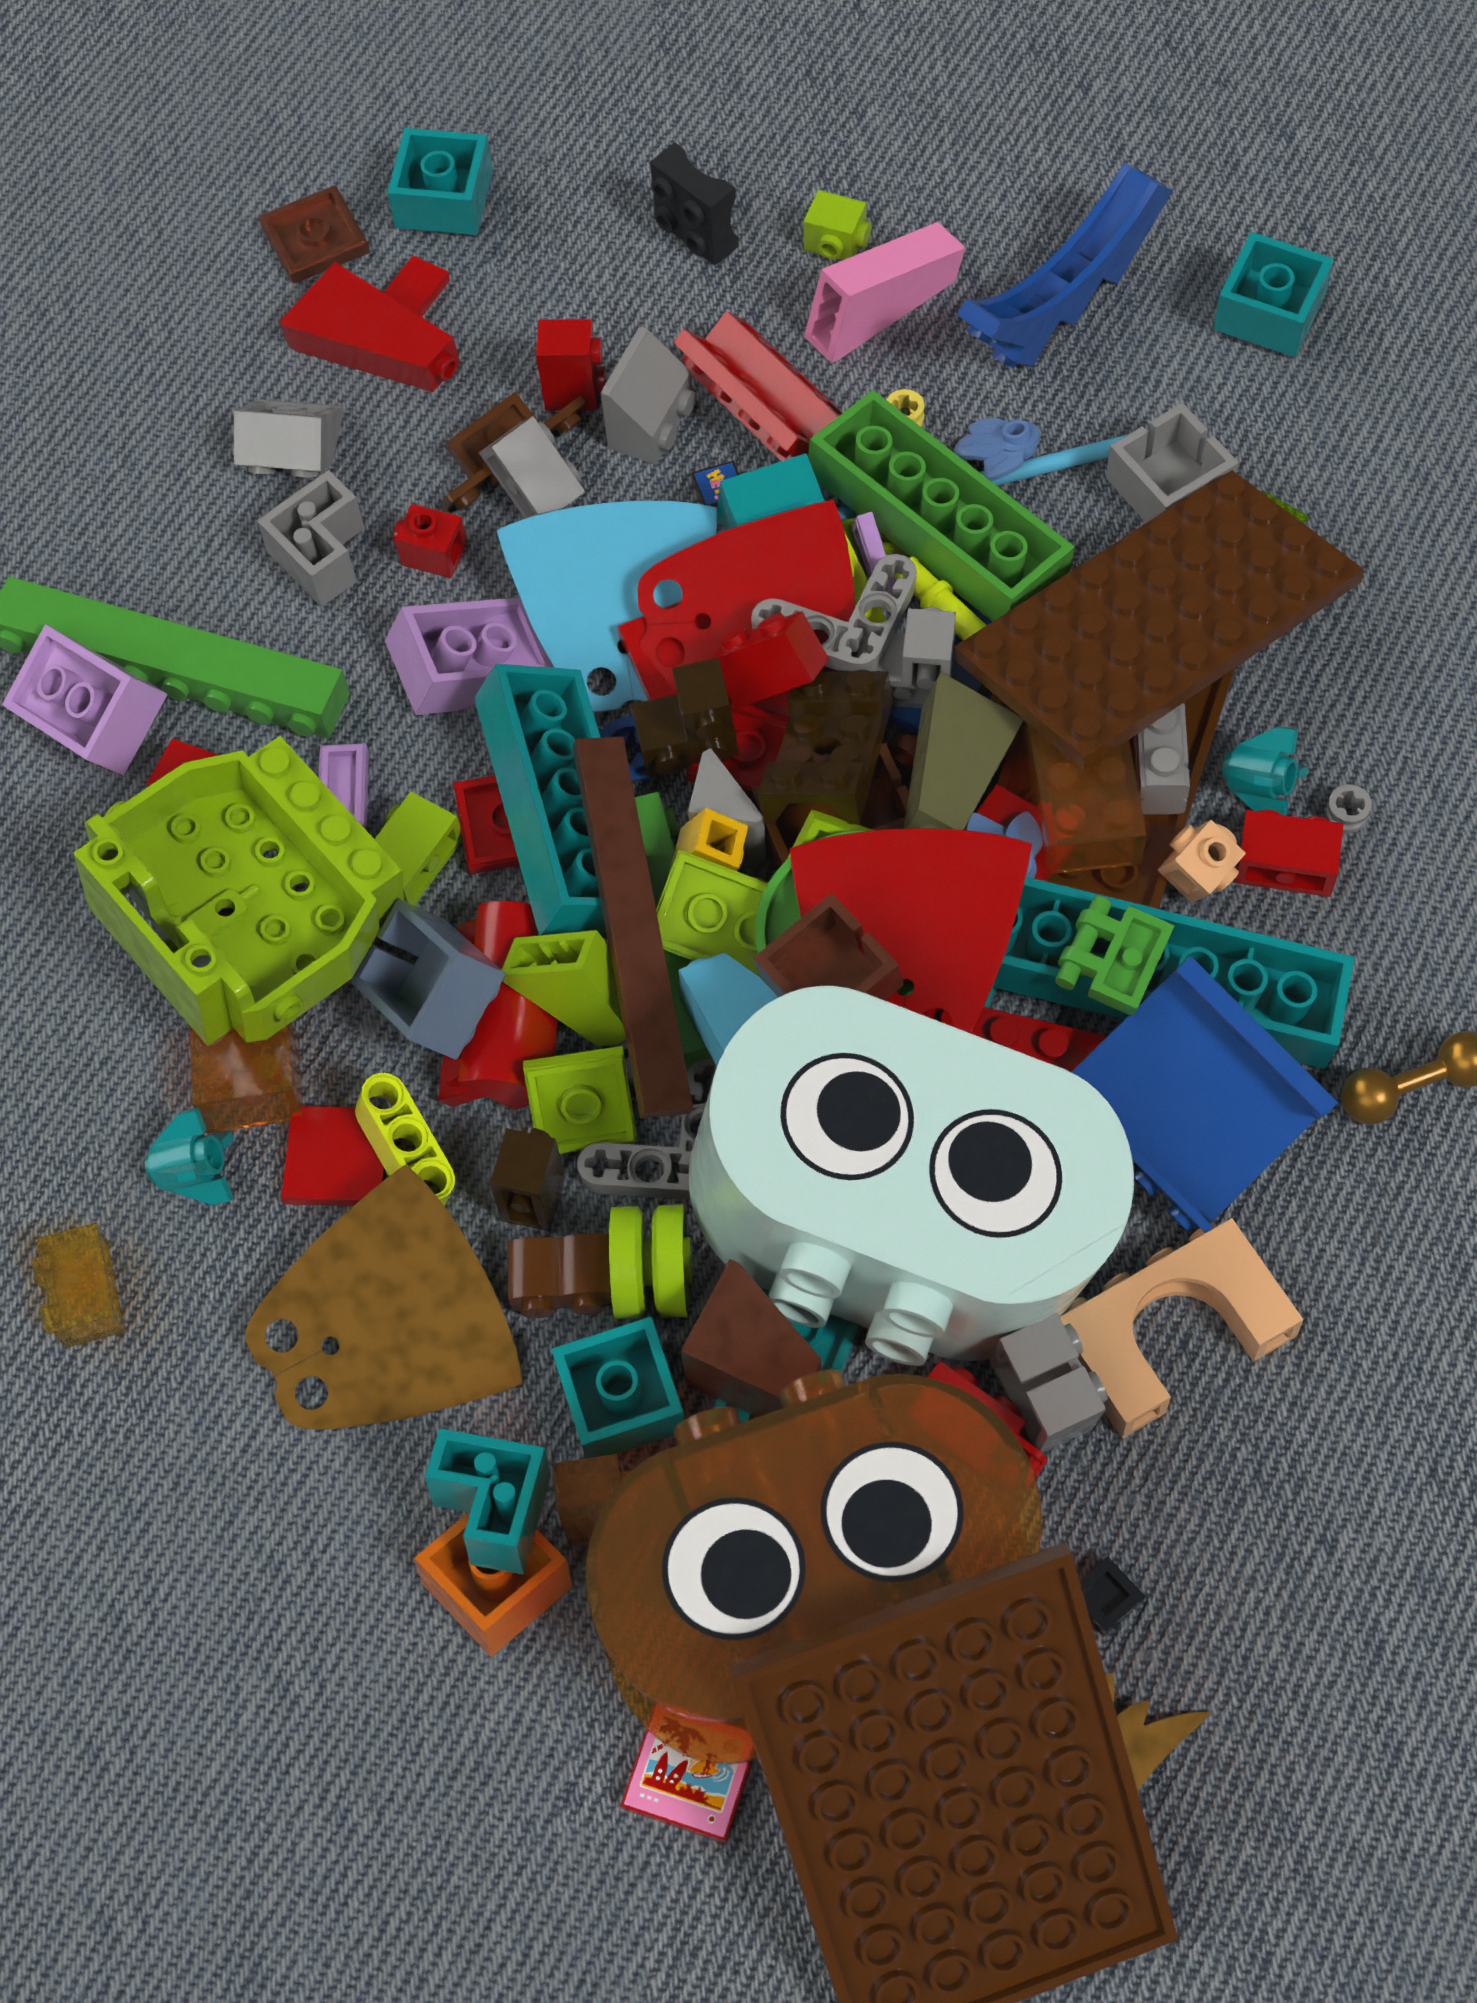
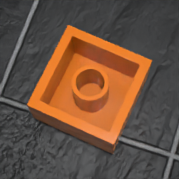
(491, 1601)

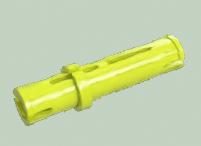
(940, 595)

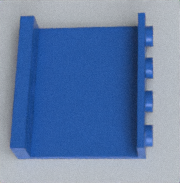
(1201, 1094)

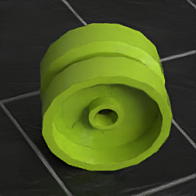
(650, 1261)

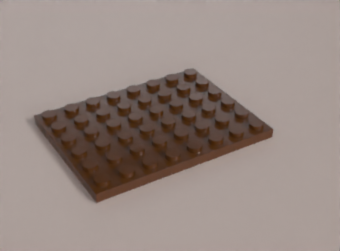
(959, 1792)

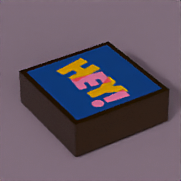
(708, 481)

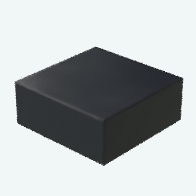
(1109, 1595)

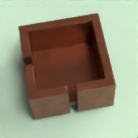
(826, 951)

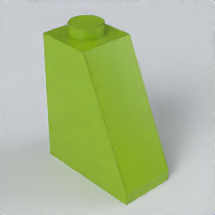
(570, 980)

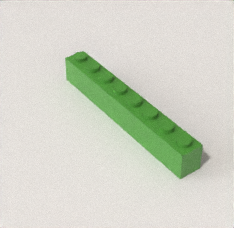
(182, 659)

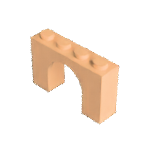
(1212, 1267)

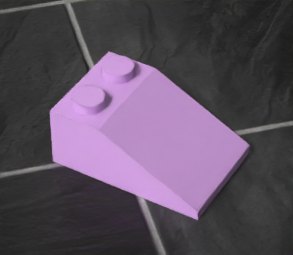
(452, 647)
(84, 700)

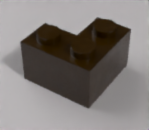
(684, 725)

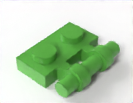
(1129, 961)

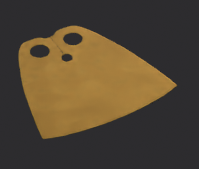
(402, 1302)

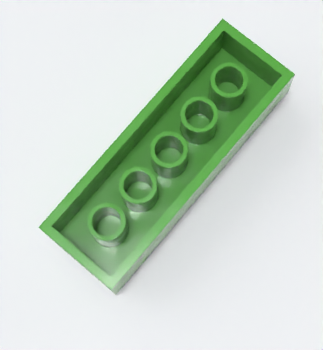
(937, 507)

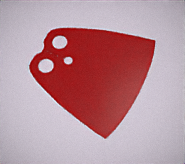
(783, 557)
(930, 899)

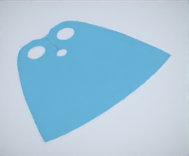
(583, 573)

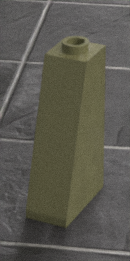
(956, 754)

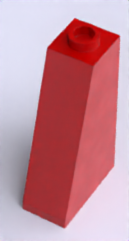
(369, 331)

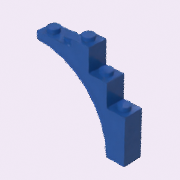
(1100, 249)

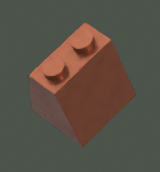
(745, 1346)

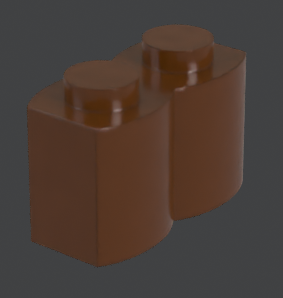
(559, 1274)

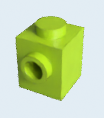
(836, 226)

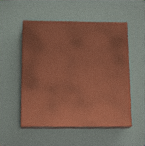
(314, 234)

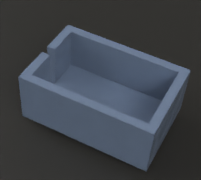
(440, 994)

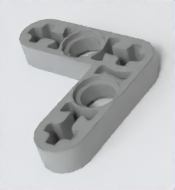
(848, 636)
(614, 1153)

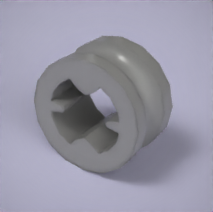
(1358, 800)

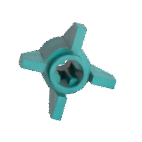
(1262, 770)
(187, 1160)

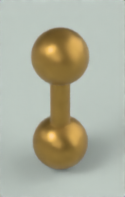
(1373, 1095)

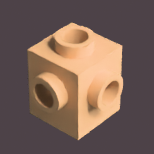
(1202, 860)

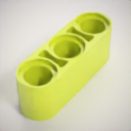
(405, 1122)

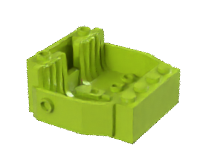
(199, 848)

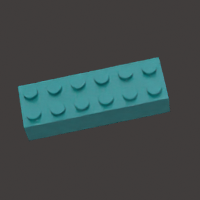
(530, 730)

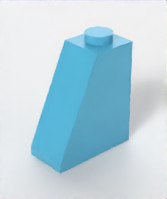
(721, 998)

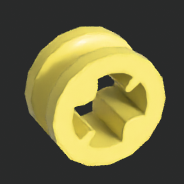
(909, 399)

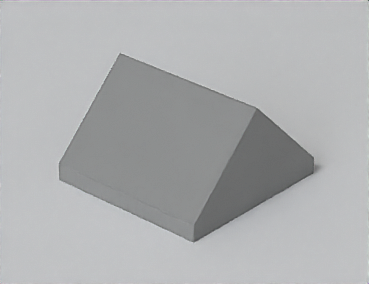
(721, 793)

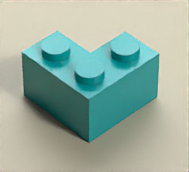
(499, 1486)

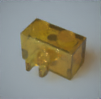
(78, 1286)

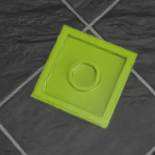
(581, 1098)

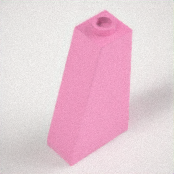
(880, 287)

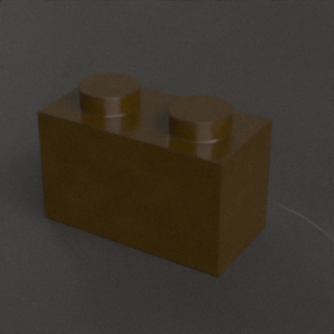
(528, 1178)

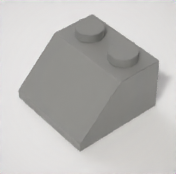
(646, 399)
(286, 436)

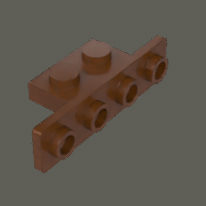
(487, 429)

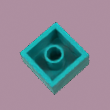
(440, 181)
(1273, 294)
(619, 1389)

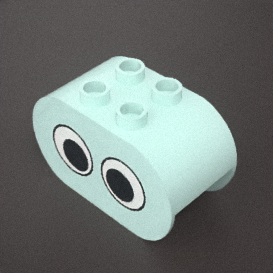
(905, 1175)

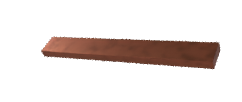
(632, 928)

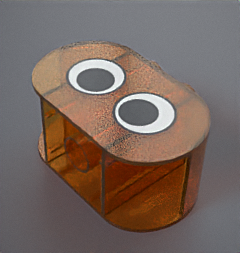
(791, 1532)

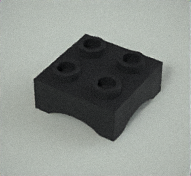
(693, 205)

